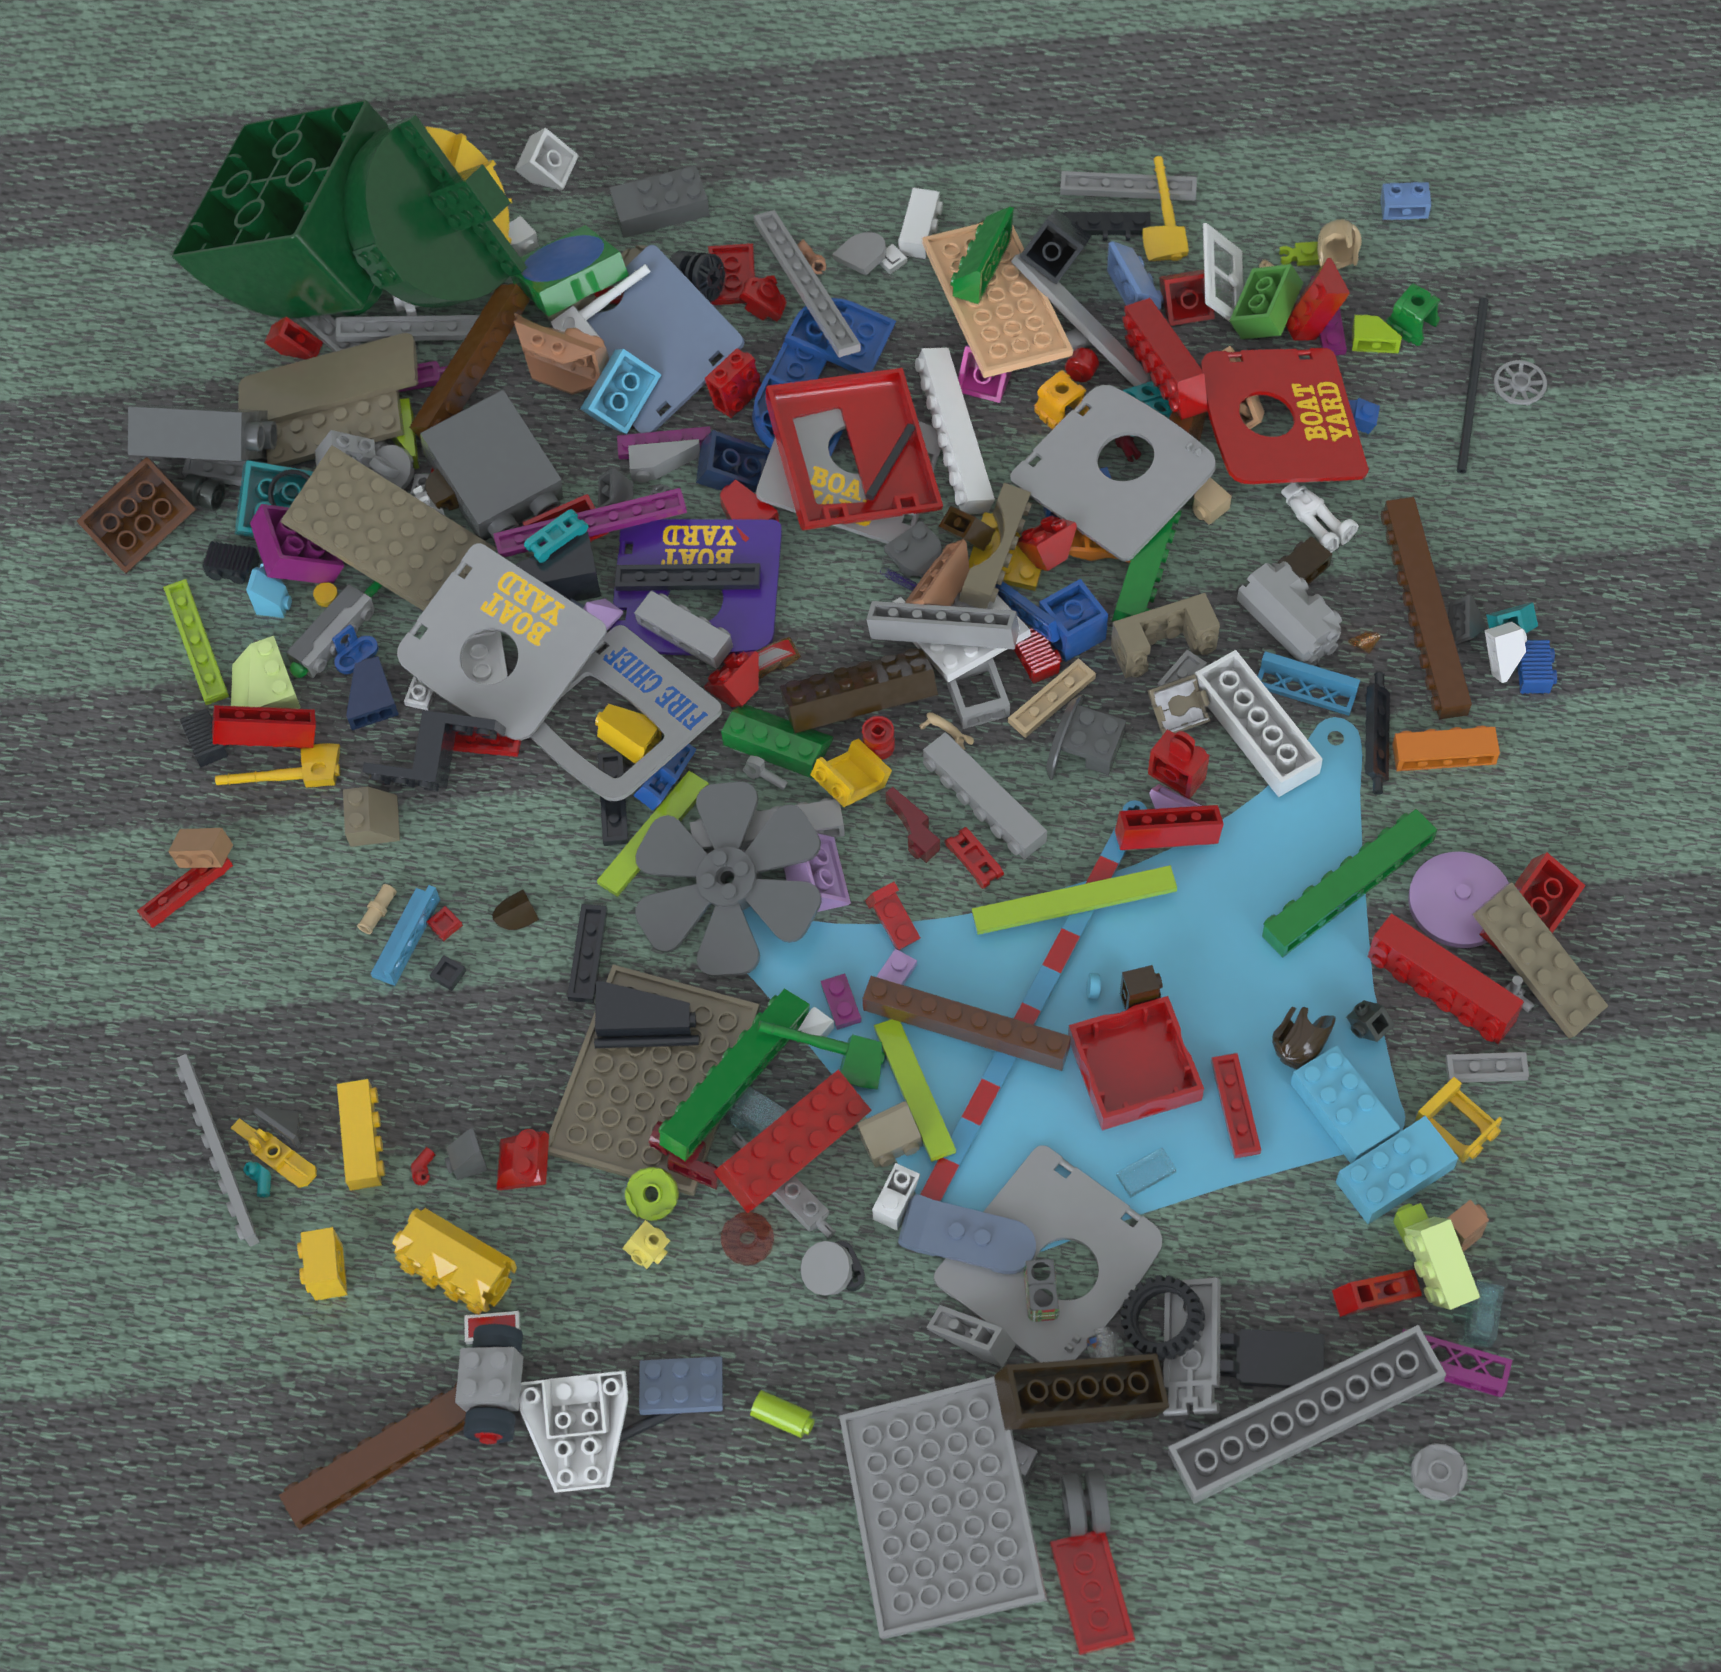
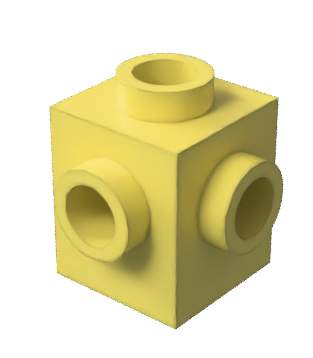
(647, 1245)

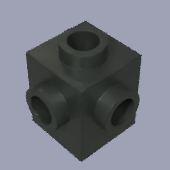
(1370, 1021)

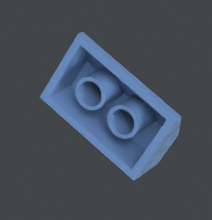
(1130, 276)

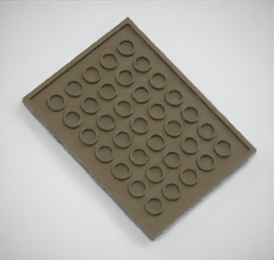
(624, 1091)

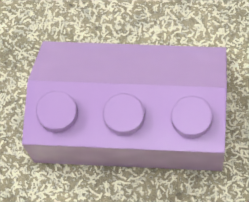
(824, 873)

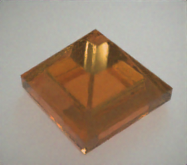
(1365, 641)

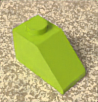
(1374, 335)

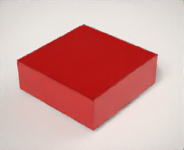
(444, 923)

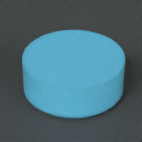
(1093, 986)

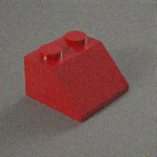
(1185, 298)

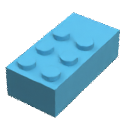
(1344, 1104)
(1396, 1170)

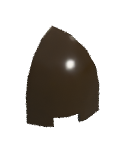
(440, 491)
(515, 912)

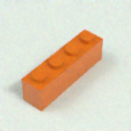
(1445, 748)

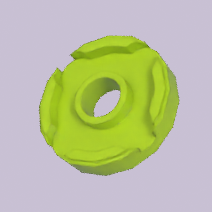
(666, 1188)

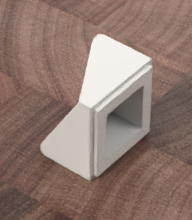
(817, 1023)

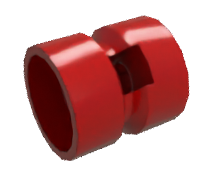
(879, 736)

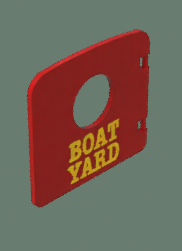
(1323, 434)

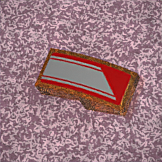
(777, 655)

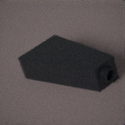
(637, 1013)

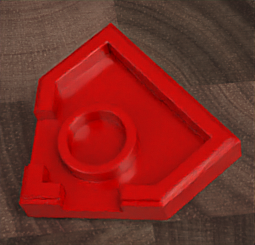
(763, 298)

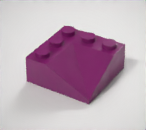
(288, 553)

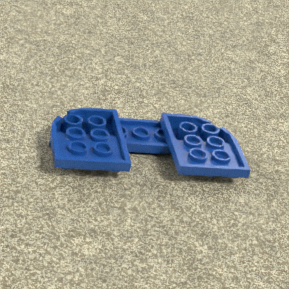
(808, 350)

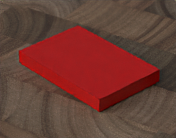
(738, 267)

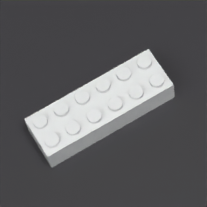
(1258, 724)

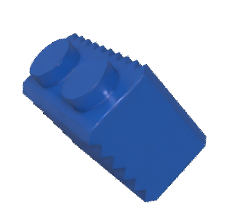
(1536, 669)

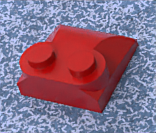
(523, 1160)

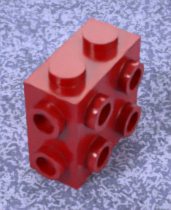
(733, 382)

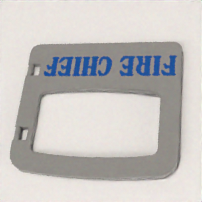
(656, 689)

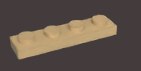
(1051, 698)

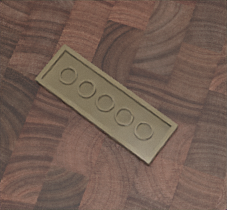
(1540, 960)

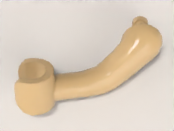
(938, 721)

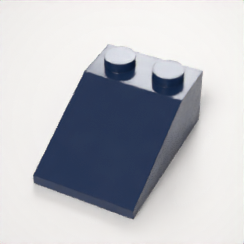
(729, 458)

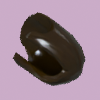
(1302, 1040)

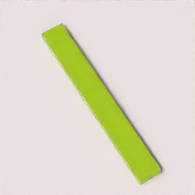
(1074, 900)

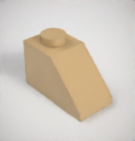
(1211, 501)

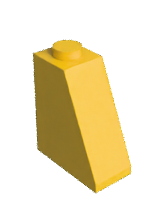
(627, 732)

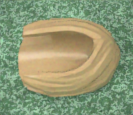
(1340, 242)

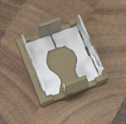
(1179, 704)

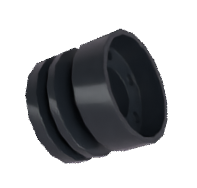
(702, 270)

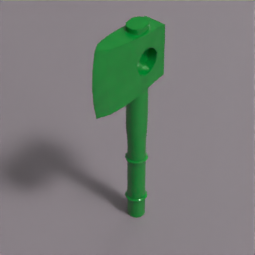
(860, 1059)

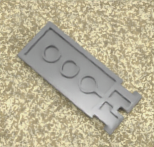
(1196, 1374)

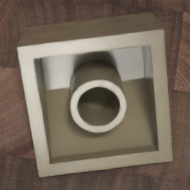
(370, 816)
(890, 1135)

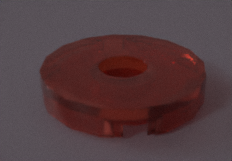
(747, 1253)

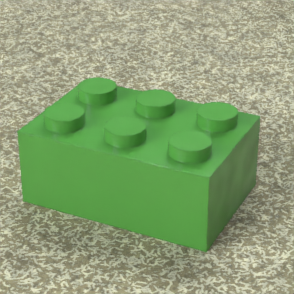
(1266, 301)

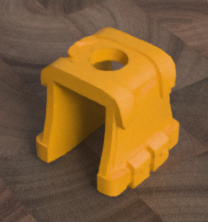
(1055, 396)

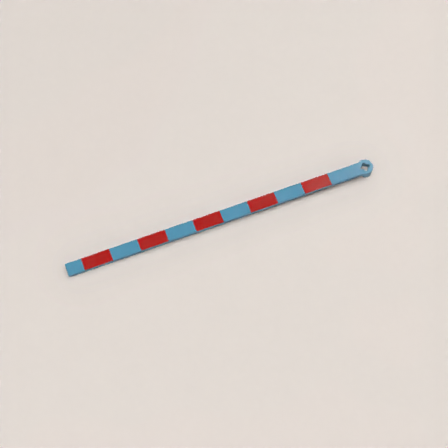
(1028, 1012)

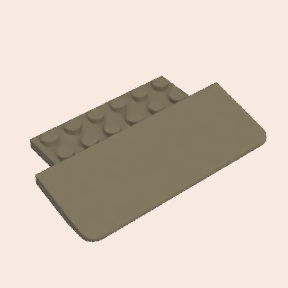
(337, 391)

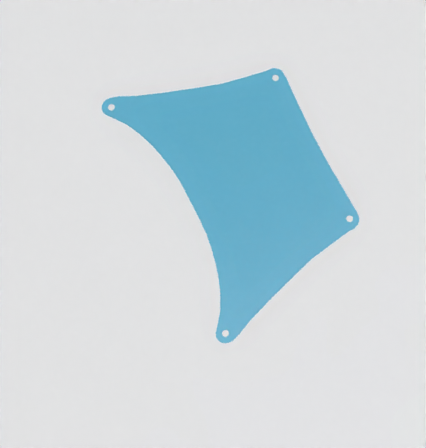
(1212, 965)

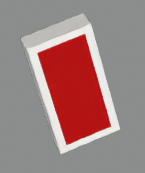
(472, 1321)

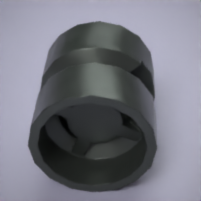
(206, 493)

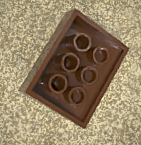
(136, 514)

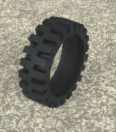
(1140, 1297)

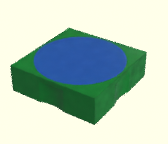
(569, 270)

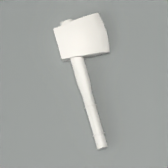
(578, 319)

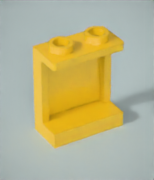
(852, 774)

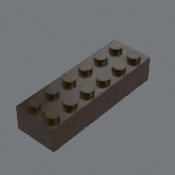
(858, 689)
(1080, 1391)

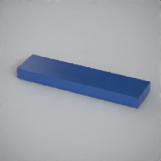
(1029, 612)

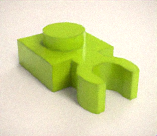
(1303, 253)

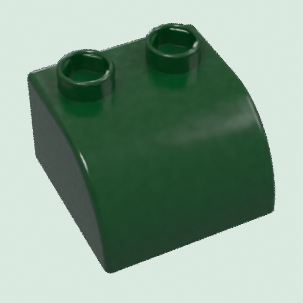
(276, 220)

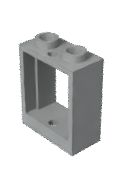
(985, 711)

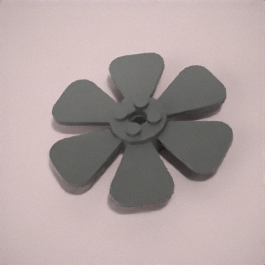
(782, 904)

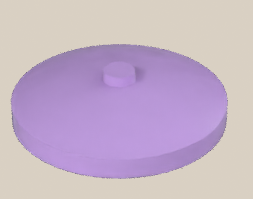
(1449, 892)

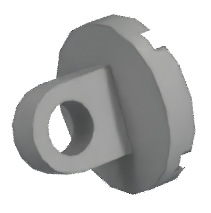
(394, 465)

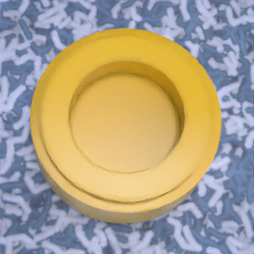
(325, 594)

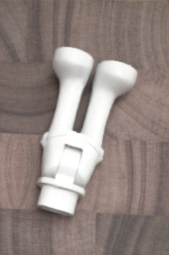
(1308, 506)

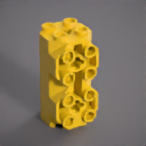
(453, 1260)

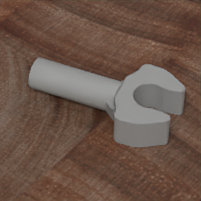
(756, 768)

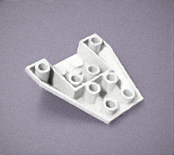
(576, 1426)

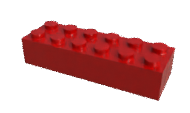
(1165, 358)
(1445, 979)
(792, 1141)

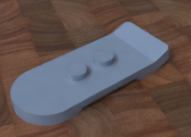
(966, 1235)

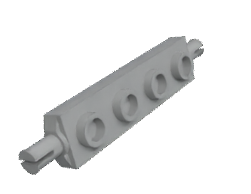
(798, 1201)

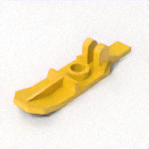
(285, 1161)

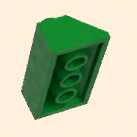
(983, 256)
(774, 739)

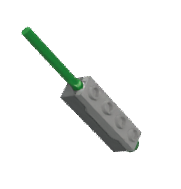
(315, 645)

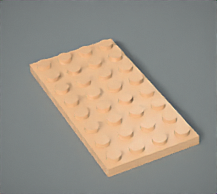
(1014, 319)

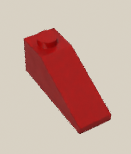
(1376, 1292)

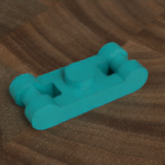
(555, 535)

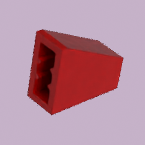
(743, 504)

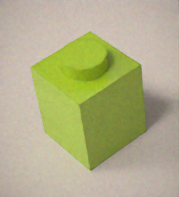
(1407, 1216)

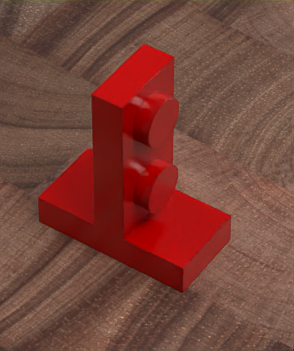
(893, 916)

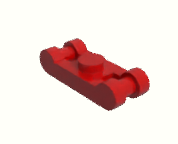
(974, 857)

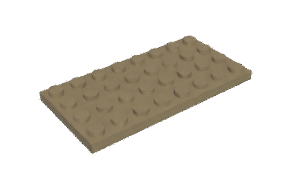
(379, 528)

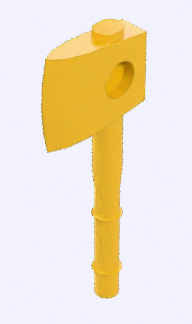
(1165, 241)
(318, 769)

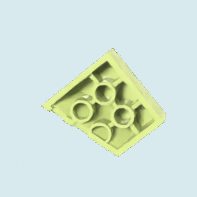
(262, 678)

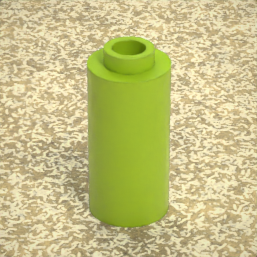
(782, 1414)

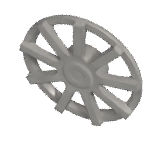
(1520, 383)

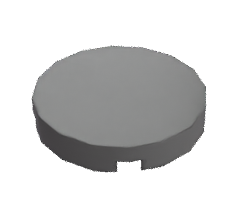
(826, 1268)
(1431, 1475)

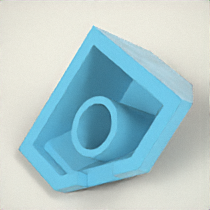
(268, 594)

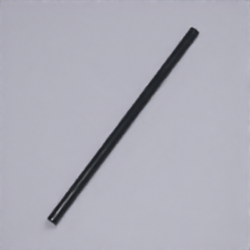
(1472, 386)

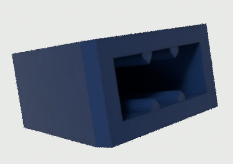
(369, 695)

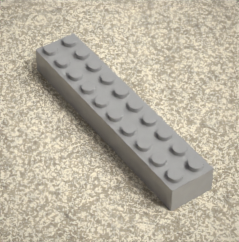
(1306, 1414)

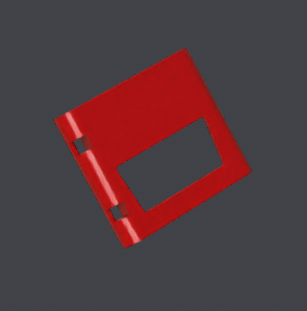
(875, 414)

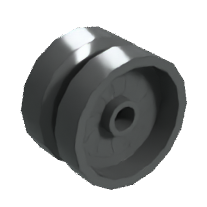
(1081, 1502)

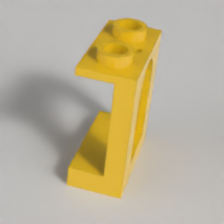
(1451, 1093)

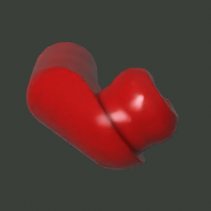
(419, 1167)

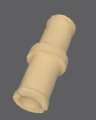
(377, 909)

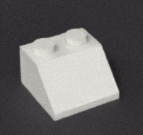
(546, 160)

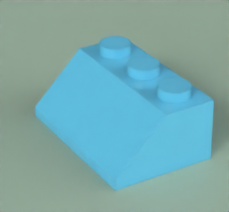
(620, 391)

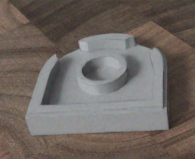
(862, 252)

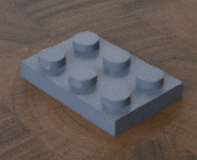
(681, 1385)

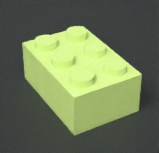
(1441, 1263)

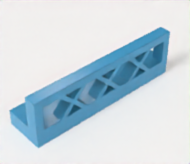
(1313, 677)
(406, 935)

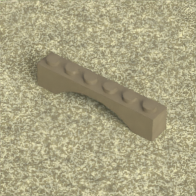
(982, 579)

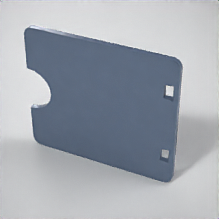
(670, 330)

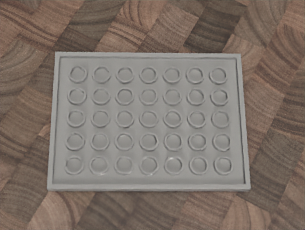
(941, 1509)

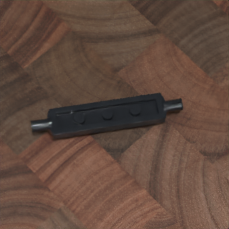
(1377, 733)

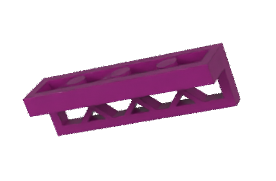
(1471, 1378)

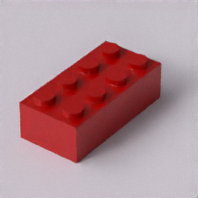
(1548, 890)

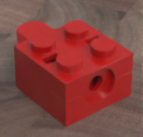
(1178, 763)

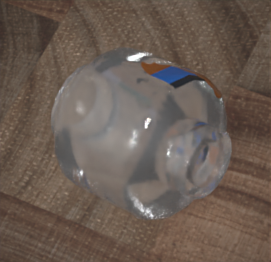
(1105, 1344)

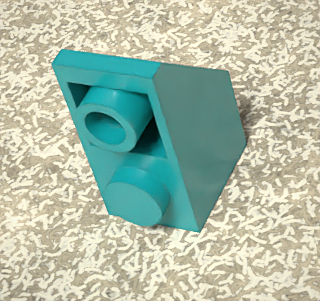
(1521, 615)

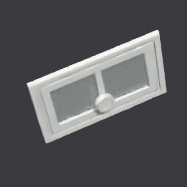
(1221, 272)

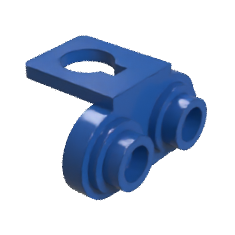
(354, 650)

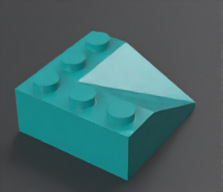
(254, 491)

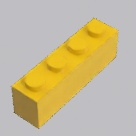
(359, 1134)

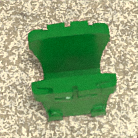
(1411, 311)

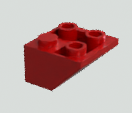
(1048, 542)
(736, 679)

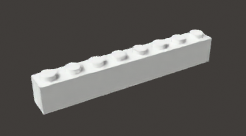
(954, 431)

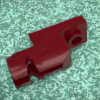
(692, 1167)

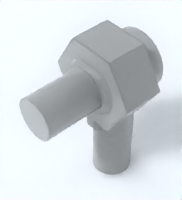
(1515, 988)

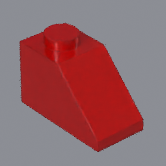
(293, 340)

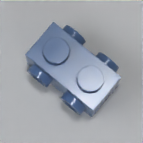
(1405, 201)

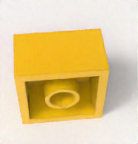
(322, 1264)

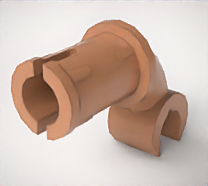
(816, 261)

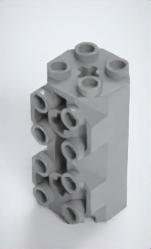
(1292, 617)

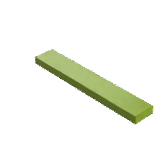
(196, 642)
(676, 804)
(915, 1089)

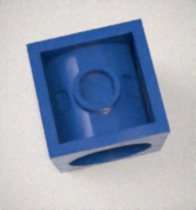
(1078, 618)

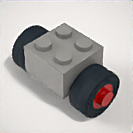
(490, 1383)

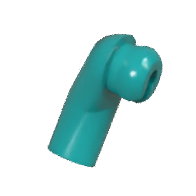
(261, 1176)

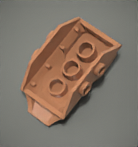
(561, 358)

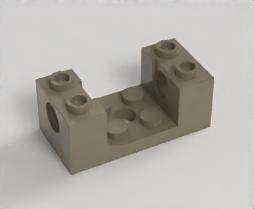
(1136, 634)

